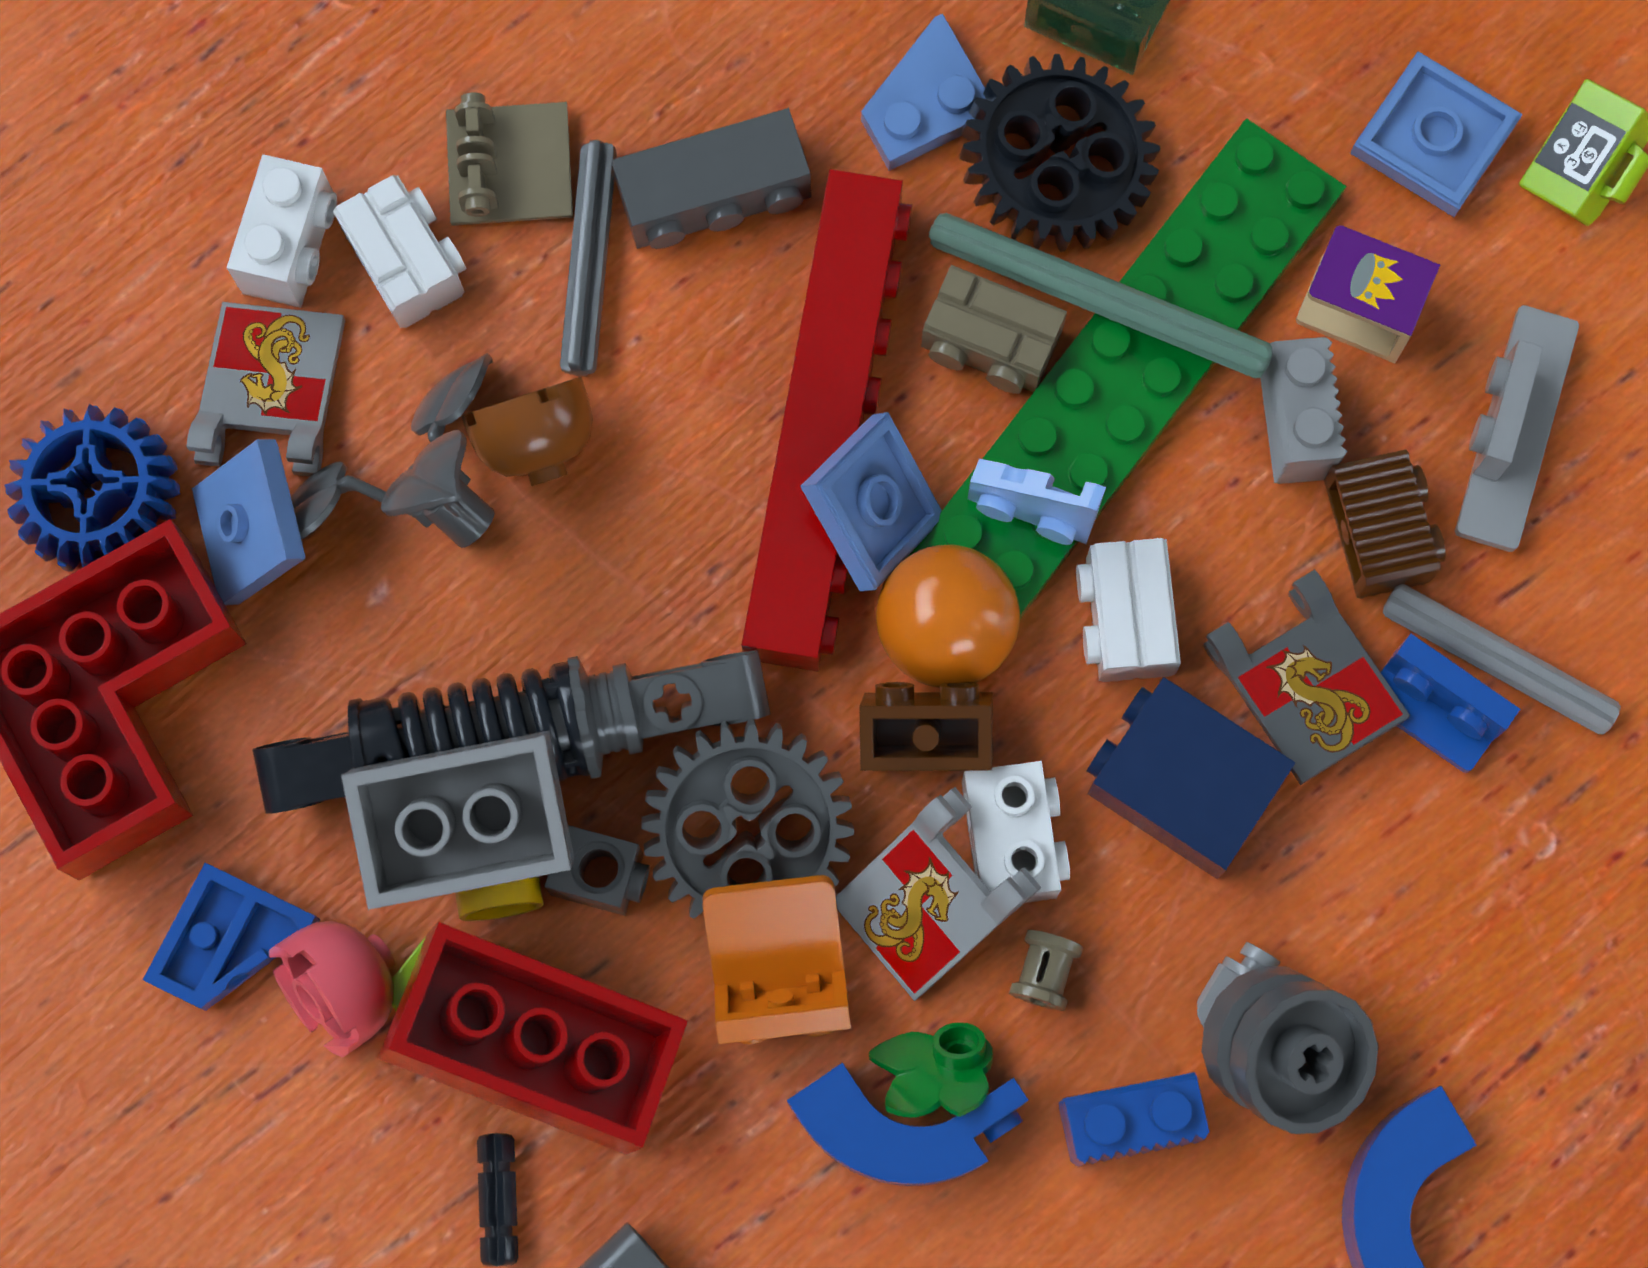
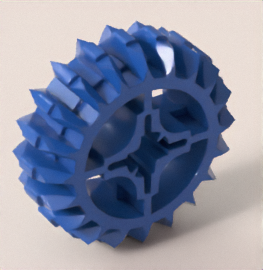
(87, 442)

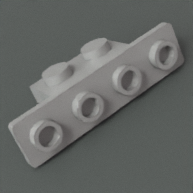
(1516, 429)

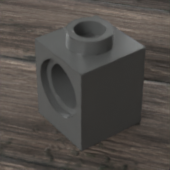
(615, 897)

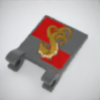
(1311, 685)

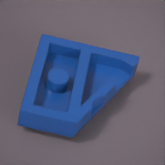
(221, 938)

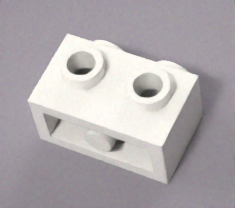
(282, 231)
(1014, 828)

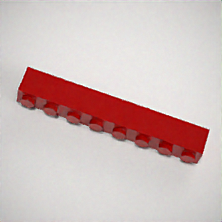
(823, 408)

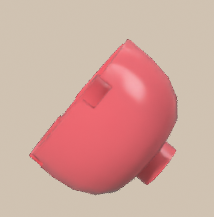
(337, 981)

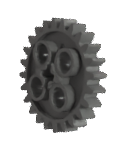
(706, 785)

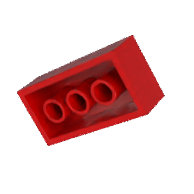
(533, 1039)

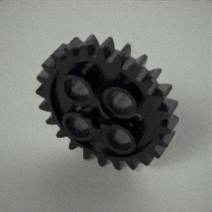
(1090, 196)

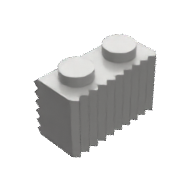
(1302, 410)

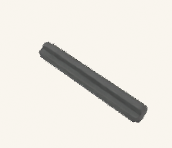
(588, 259)

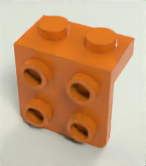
(776, 959)

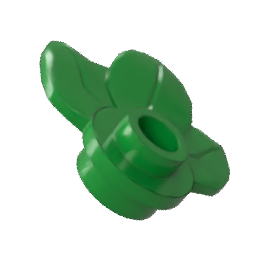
(936, 1070)

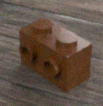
(926, 728)

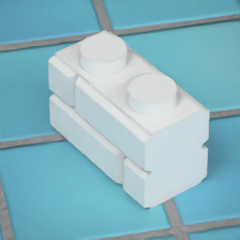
(400, 251)
(1130, 610)

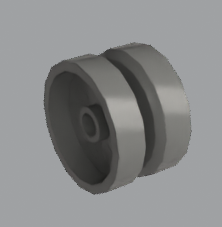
(1290, 1049)

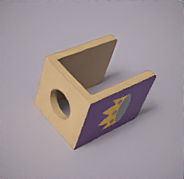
(1367, 293)

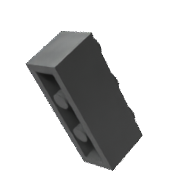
(713, 179)

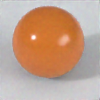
(947, 615)

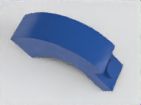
(894, 1153)
(1389, 1173)

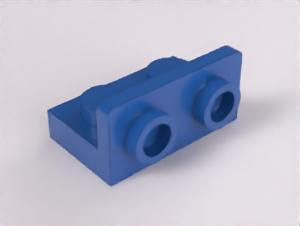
(1446, 704)

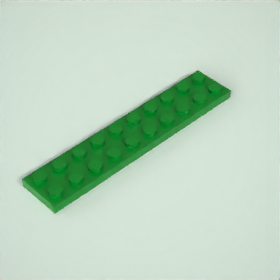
(1124, 387)

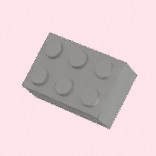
(458, 819)

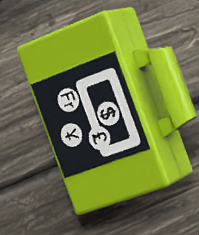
(1591, 154)

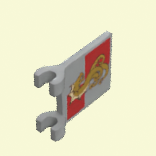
(269, 376)
(924, 903)

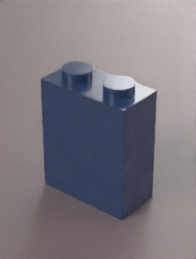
(1188, 776)

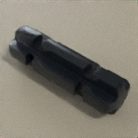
(497, 1199)

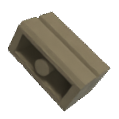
(992, 331)

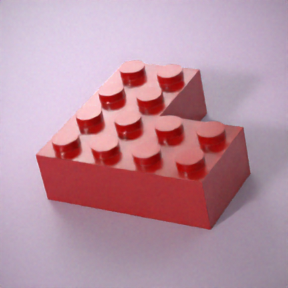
(70, 689)

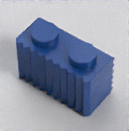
(1134, 1119)

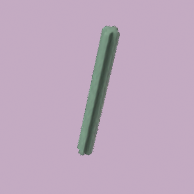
(1101, 295)

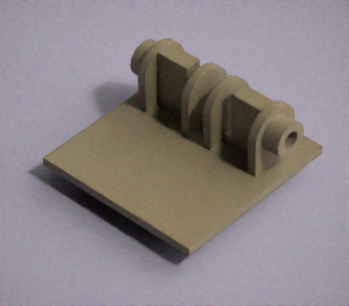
(508, 162)

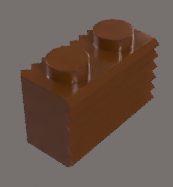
(1384, 523)

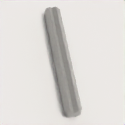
(1502, 659)

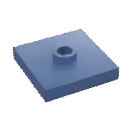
(1436, 134)
(872, 501)
(248, 522)

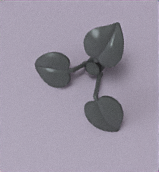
(432, 487)

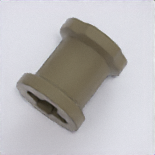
(1046, 970)

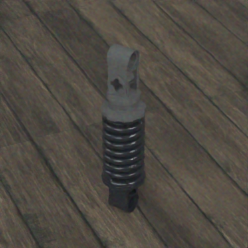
(581, 711)

